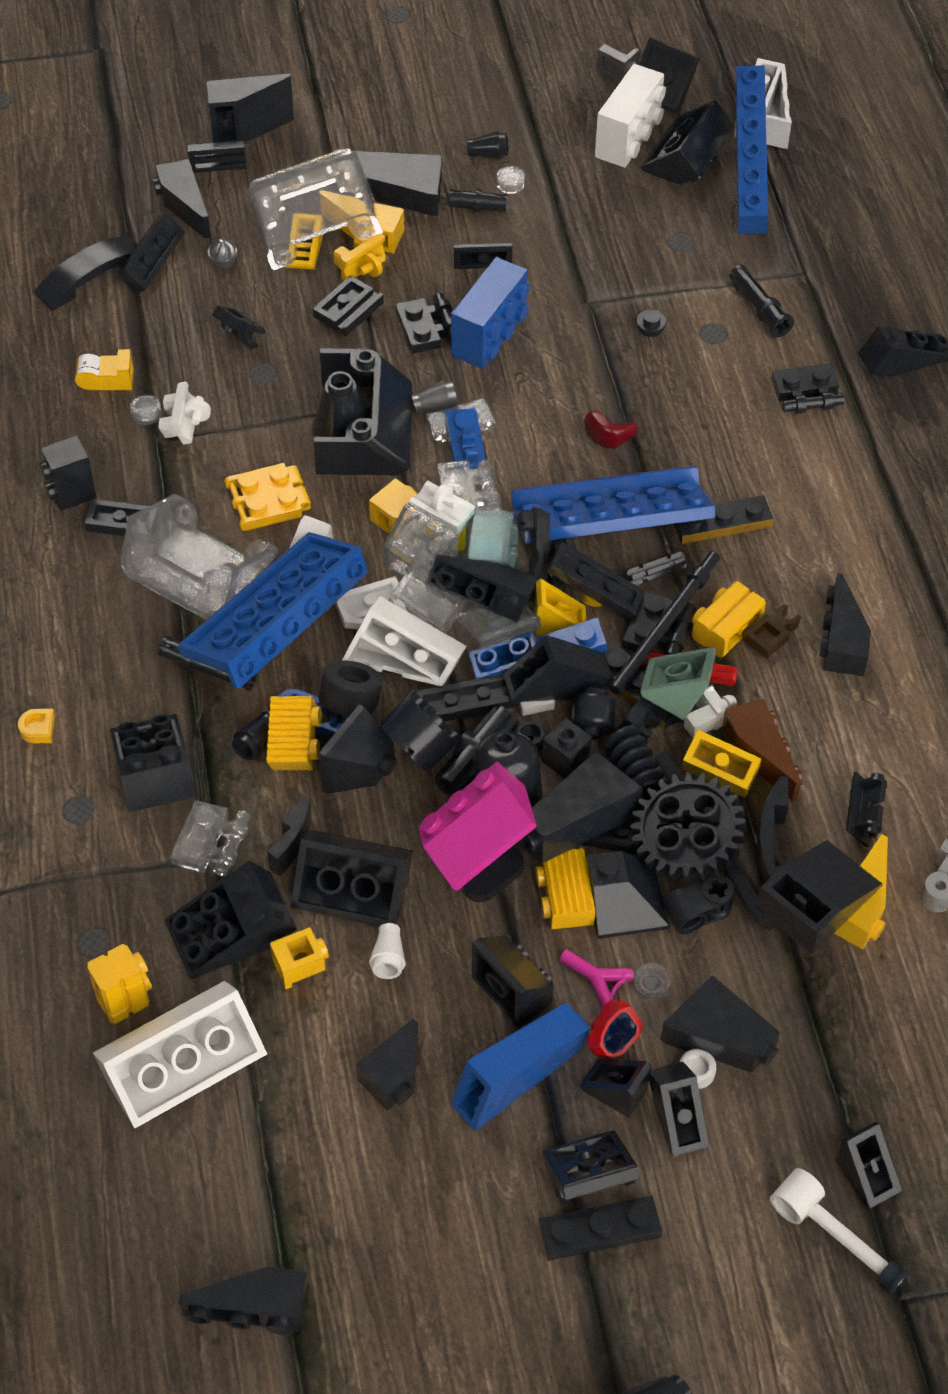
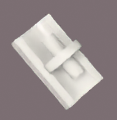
(185, 413)
(444, 506)

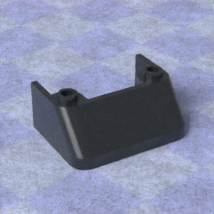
(371, 444)

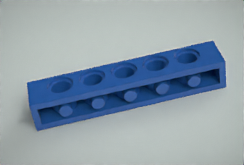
(751, 150)

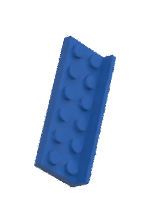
(617, 502)
(276, 607)

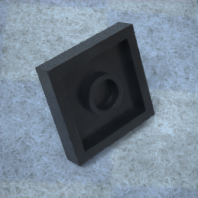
(677, 70)

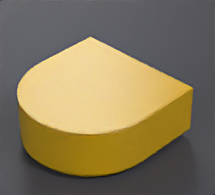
(37, 725)

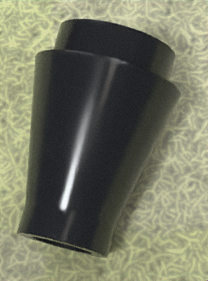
(489, 145)
(252, 738)

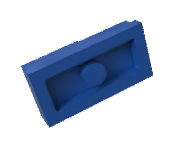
(465, 436)

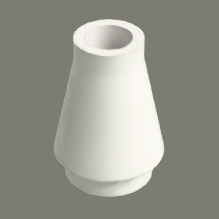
(388, 955)

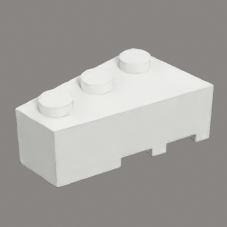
(777, 104)
(404, 645)

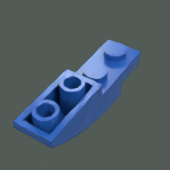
(500, 657)

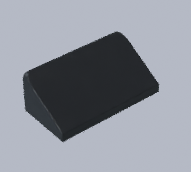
(480, 255)

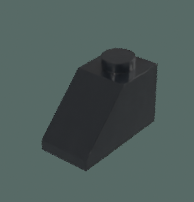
(392, 1067)
(679, 1108)

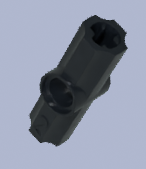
(459, 769)

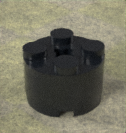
(420, 731)

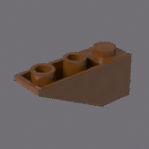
(756, 732)

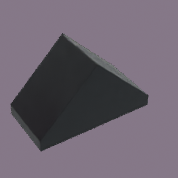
(618, 1083)
(869, 1165)

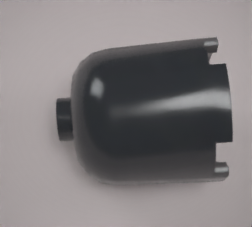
(515, 754)

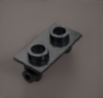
(864, 816)

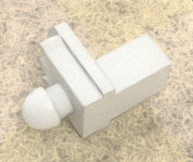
(709, 712)

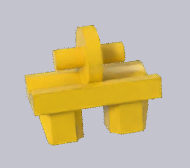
(363, 259)

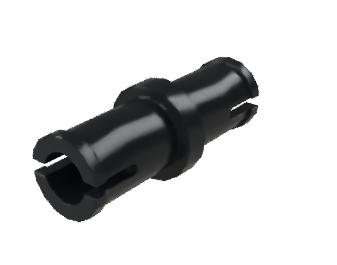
(477, 200)

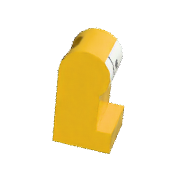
(105, 372)

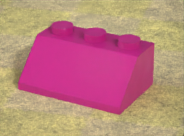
(477, 825)

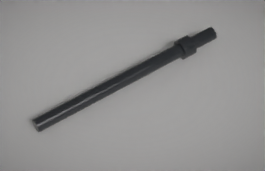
(695, 580)

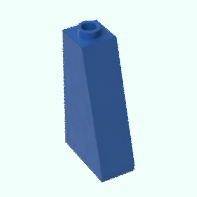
(517, 1064)

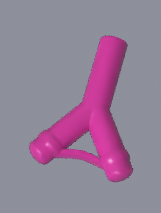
(598, 975)

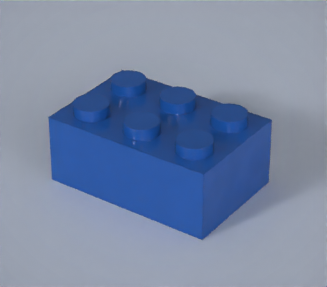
(489, 313)

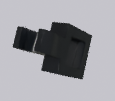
(235, 321)

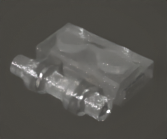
(463, 480)
(200, 836)

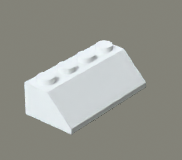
(180, 1053)

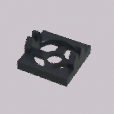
(568, 1158)

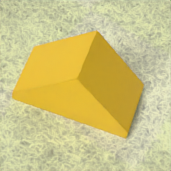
(556, 609)

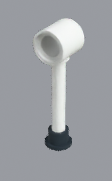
(800, 1197)

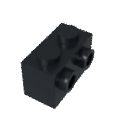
(67, 473)

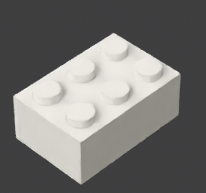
(629, 115)

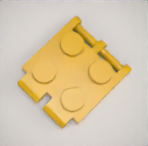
(269, 495)

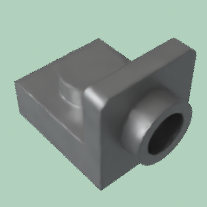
(614, 63)

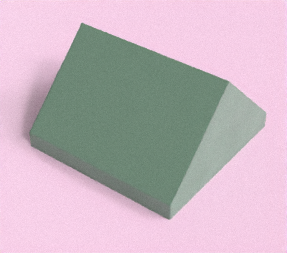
(678, 680)

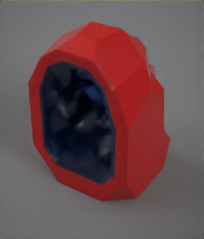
(614, 1029)

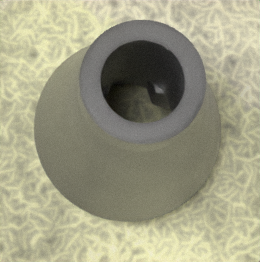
(436, 397)

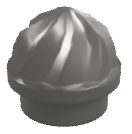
(222, 252)

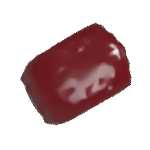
(607, 433)

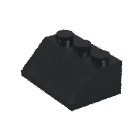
(689, 144)
(350, 878)

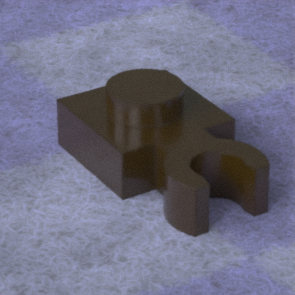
(770, 634)

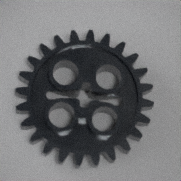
(687, 855)

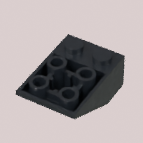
(249, 106)
(153, 762)
(816, 894)
(230, 921)

